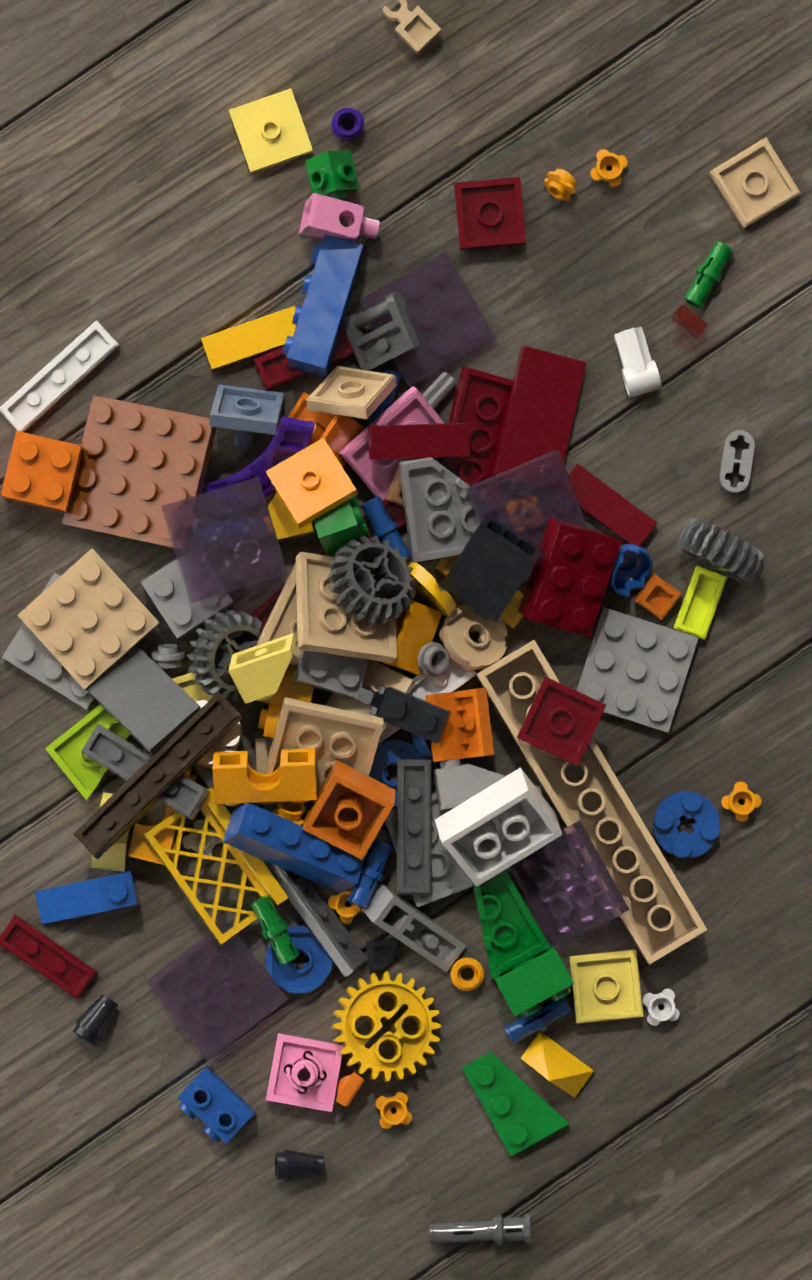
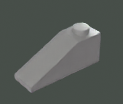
(460, 782)
(413, 927)

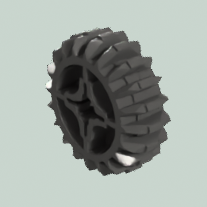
(721, 551)
(356, 584)
(215, 650)

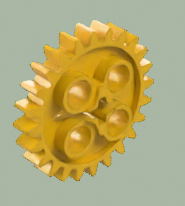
(407, 1047)

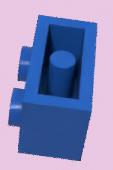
(215, 1105)

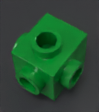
(332, 174)

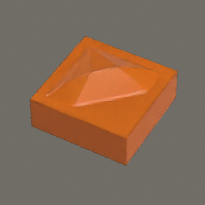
(658, 596)
(348, 1087)

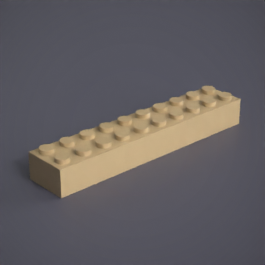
(659, 908)

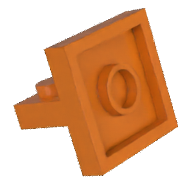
(468, 728)

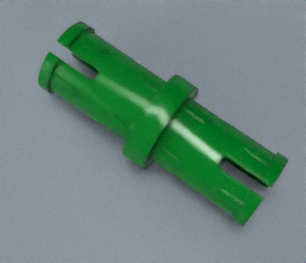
(708, 274)
(275, 929)

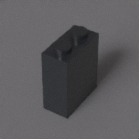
(491, 568)

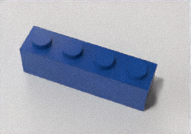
(324, 306)
(291, 848)

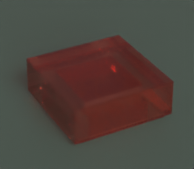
(689, 321)

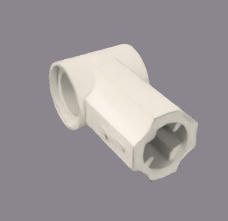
(638, 370)

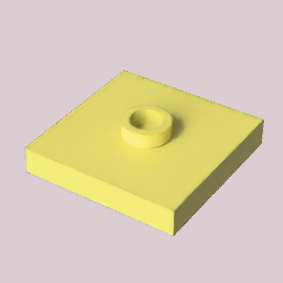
(271, 131)
(606, 986)

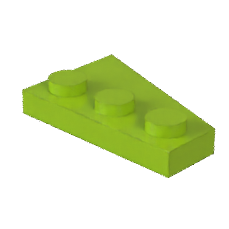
(67, 749)

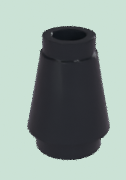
(95, 1020)
(297, 1165)

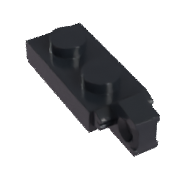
(406, 711)

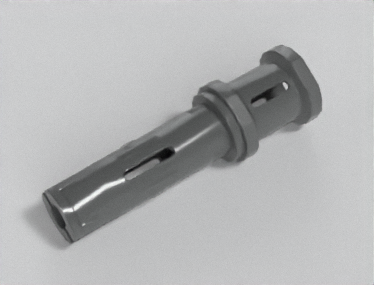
(491, 1230)

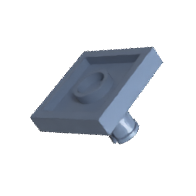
(246, 413)

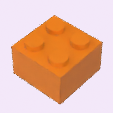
(42, 472)
(349, 809)

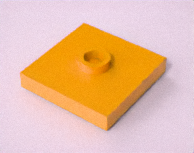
(311, 482)

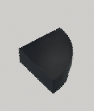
(381, 953)

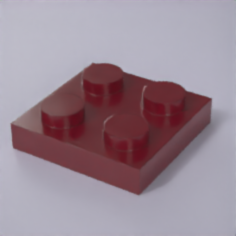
(489, 213)
(561, 721)

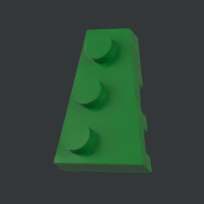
(507, 924)
(512, 1106)

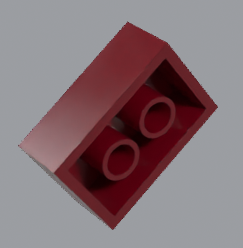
(569, 577)

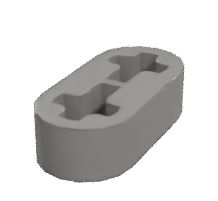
(728, 460)

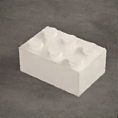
(498, 827)

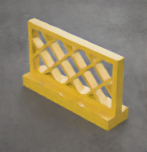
(251, 866)

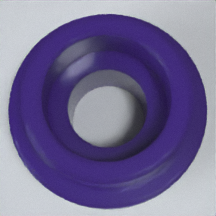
(347, 114)

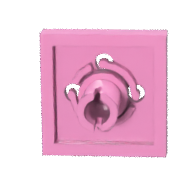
(284, 1086)

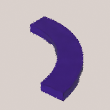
(289, 439)

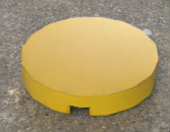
(429, 590)

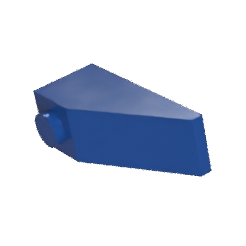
(87, 897)

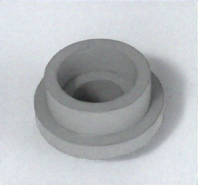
(168, 656)
(433, 659)

